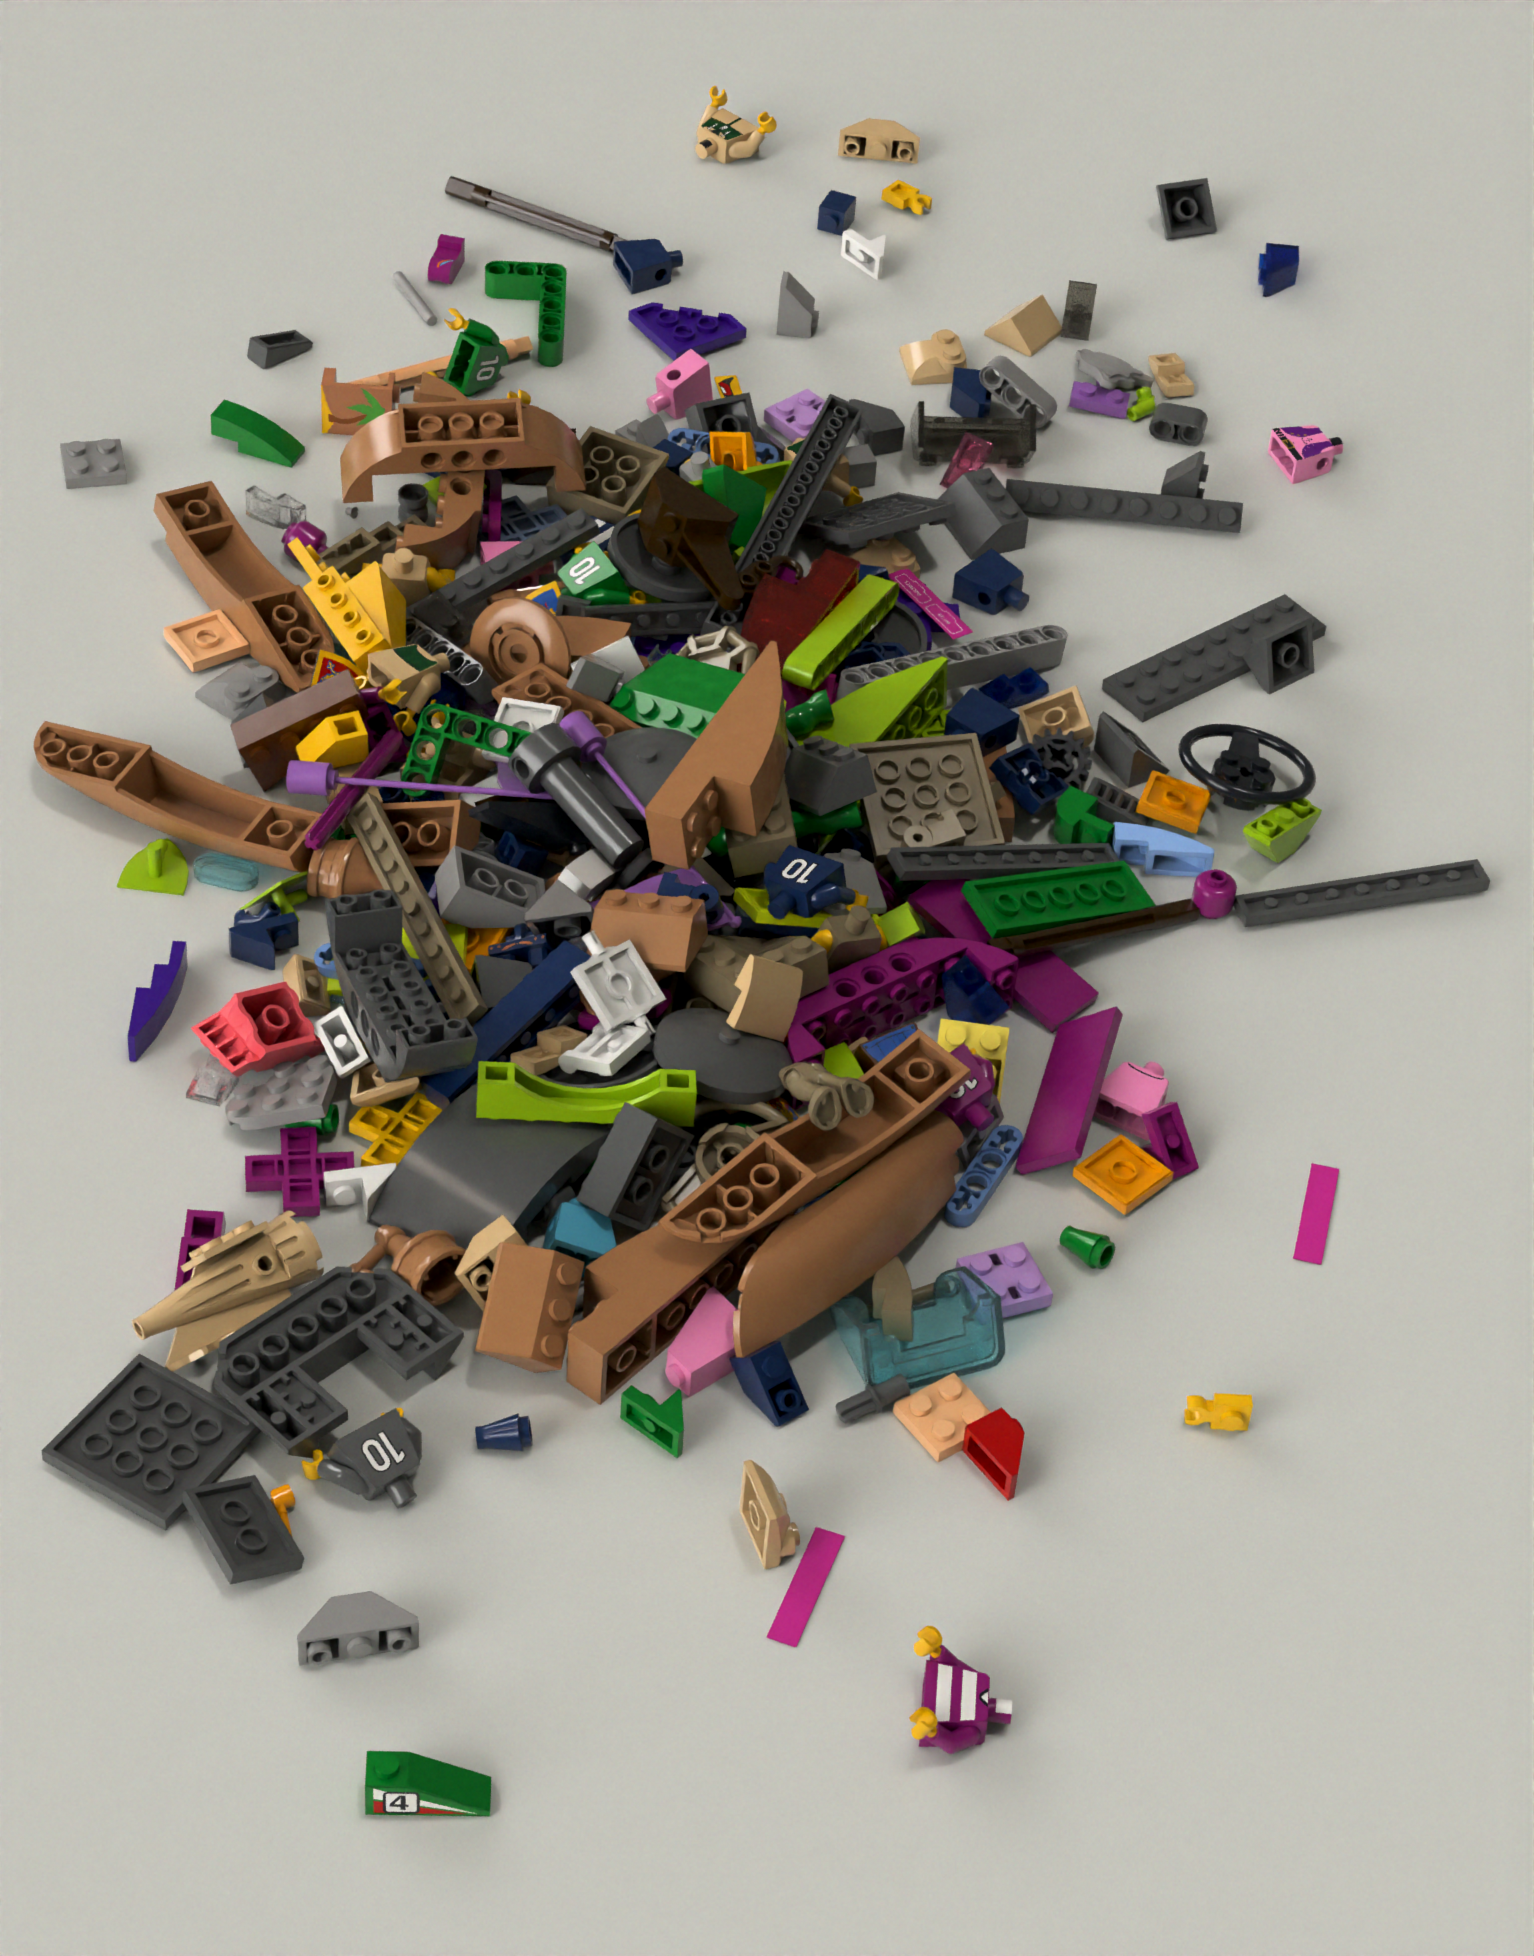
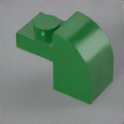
(1077, 819)

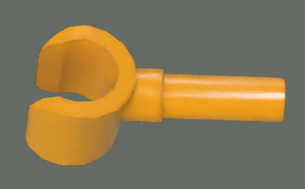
(282, 1499)

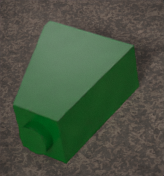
(739, 495)

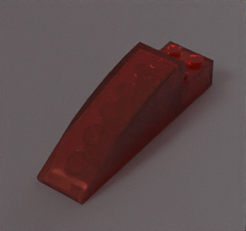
(791, 611)

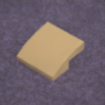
(767, 998)

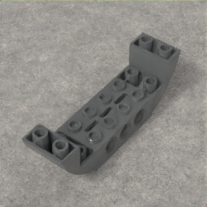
(388, 993)

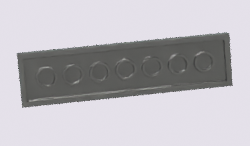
(1201, 661)

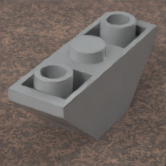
(356, 1628)

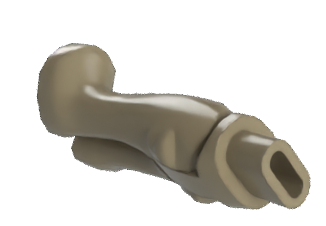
(826, 1093)

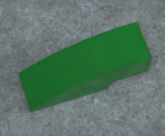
(255, 434)

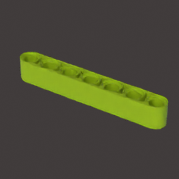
(840, 632)

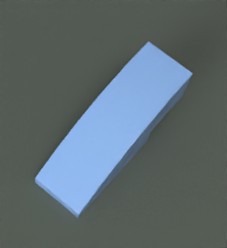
(1160, 850)

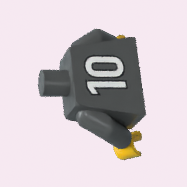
(373, 1459)

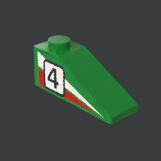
(423, 1786)

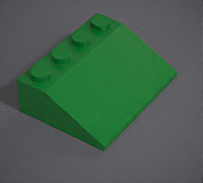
(676, 694)

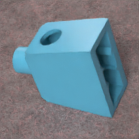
(579, 1232)

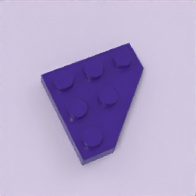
(685, 329)

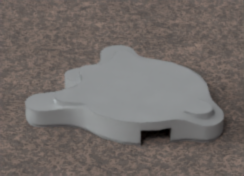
(1110, 370)

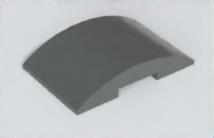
(476, 1169)

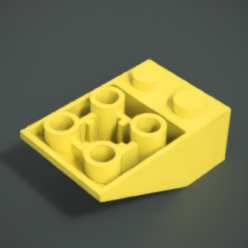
(987, 1040)

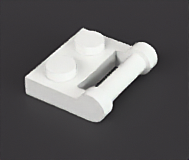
(605, 1051)

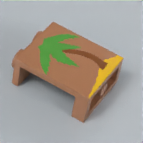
(351, 406)

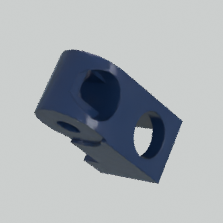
(671, 886)

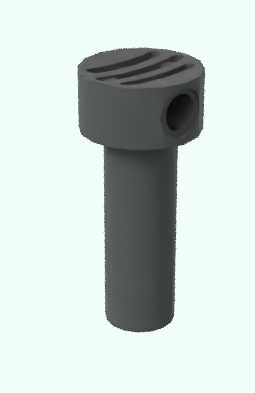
(549, 764)

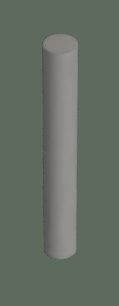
(414, 298)

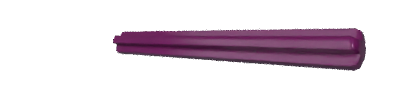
(351, 793)

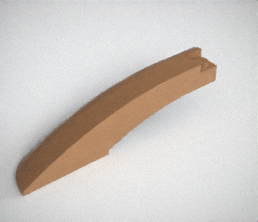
(242, 583)
(175, 799)
(803, 1162)
(846, 1234)

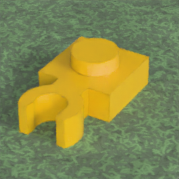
(904, 195)
(1223, 1412)

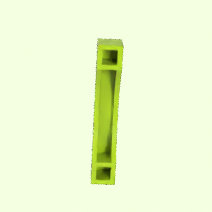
(514, 1093)

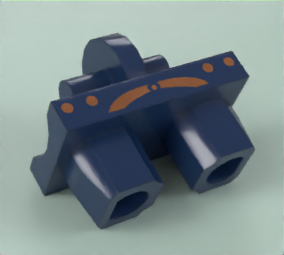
(523, 947)

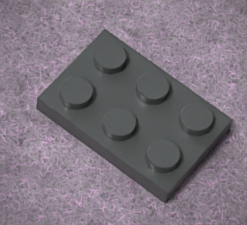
(242, 1529)

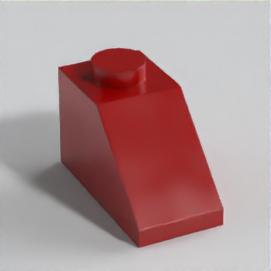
(996, 1449)

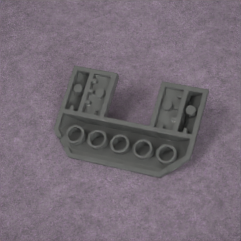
(281, 1356)

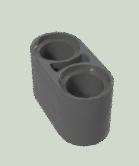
(1178, 424)

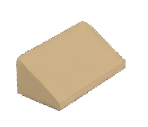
(308, 984)

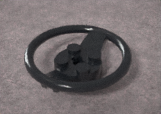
(1240, 772)

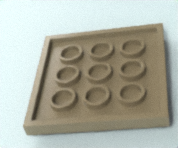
(921, 780)

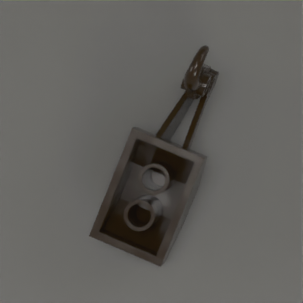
(694, 532)

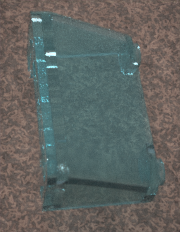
(951, 1335)

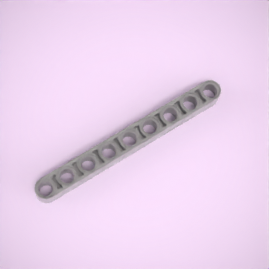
(973, 660)

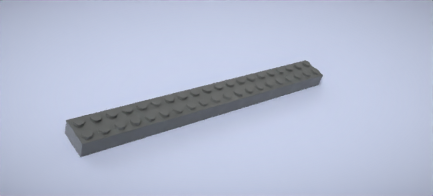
(793, 498)

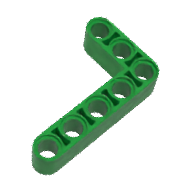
(534, 282)
(452, 731)

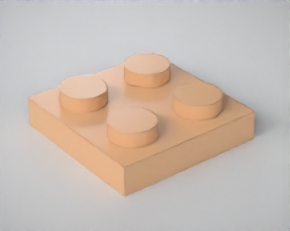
(206, 640)
(940, 1415)

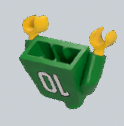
(475, 356)
(594, 578)

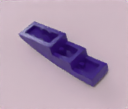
(155, 1004)

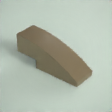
(894, 1300)

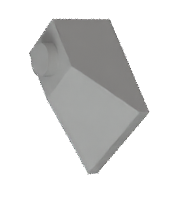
(859, 876)

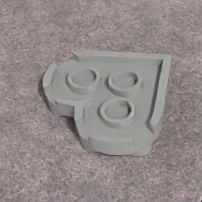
(288, 1097)

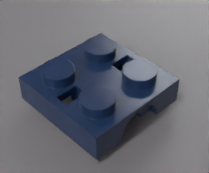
(1027, 781)

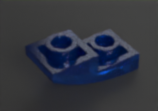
(1018, 690)

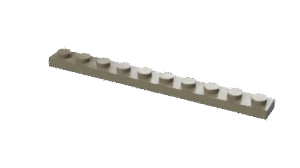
(419, 915)

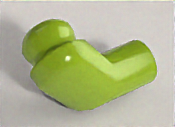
(1144, 406)

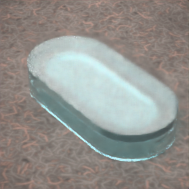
(226, 872)

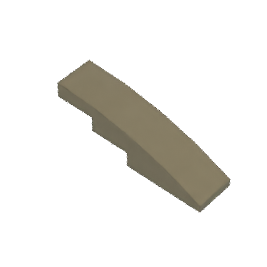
(365, 546)

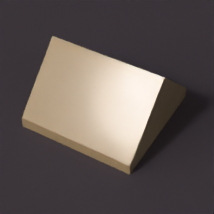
(1026, 327)

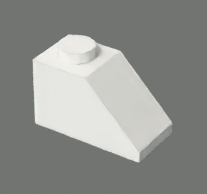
(342, 1042)

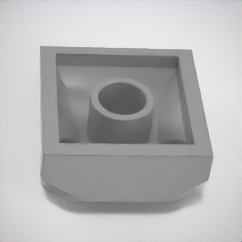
(239, 687)

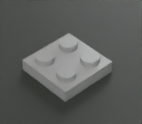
(93, 463)

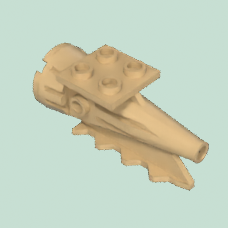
(232, 1285)

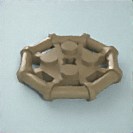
(712, 646)

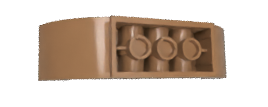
(460, 439)
(460, 506)

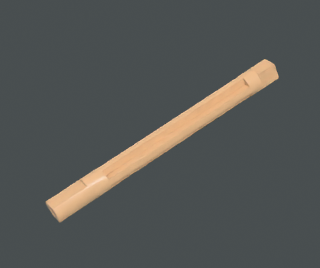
(412, 374)

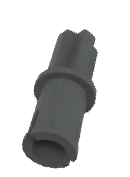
(873, 1398)

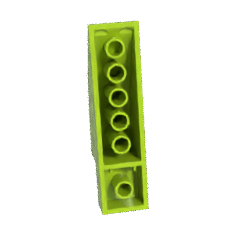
(886, 710)

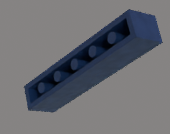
(514, 1022)

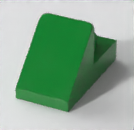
(657, 1422)

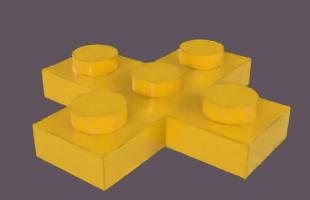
(392, 1131)

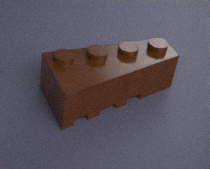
(271, 735)

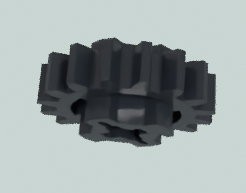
(1063, 749)

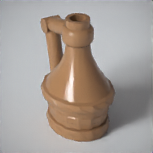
(340, 870)
(421, 1261)

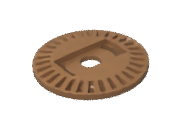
(540, 635)

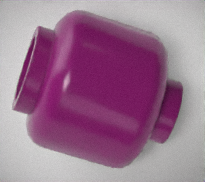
(307, 534)
(1214, 893)

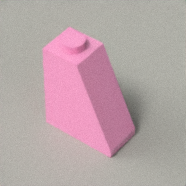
(703, 1345)

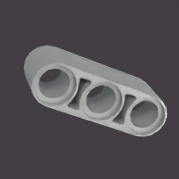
(1004, 389)

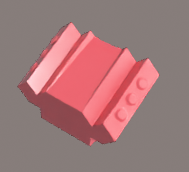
(259, 1030)

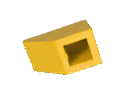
(336, 740)

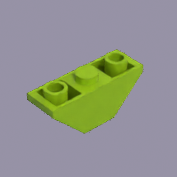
(1282, 829)

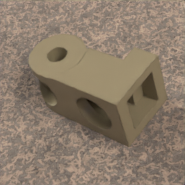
(941, 833)

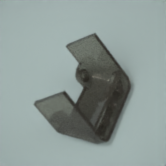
(937, 437)

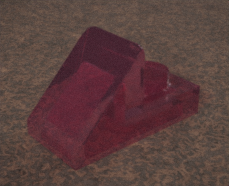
(969, 457)

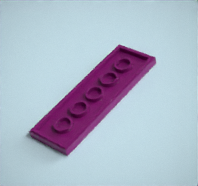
(1043, 980)
(1069, 1091)

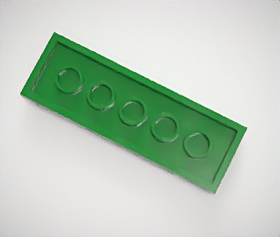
(1055, 897)

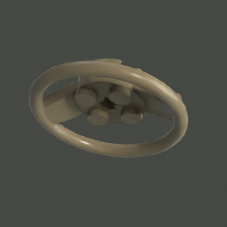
(719, 1143)

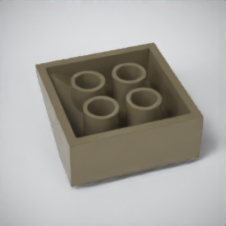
(615, 477)
(723, 957)

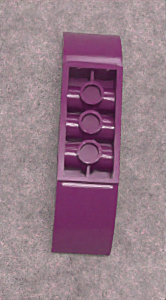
(887, 992)

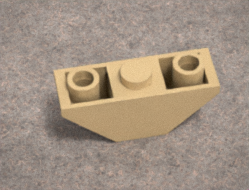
(879, 141)

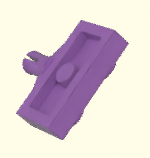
(1098, 399)

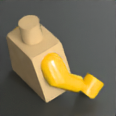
(413, 574)

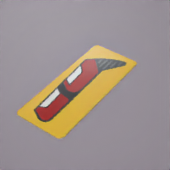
(727, 385)

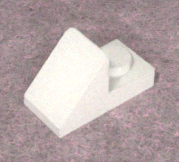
(864, 253)
(357, 1186)

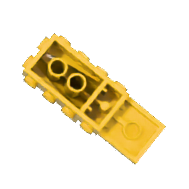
(361, 611)

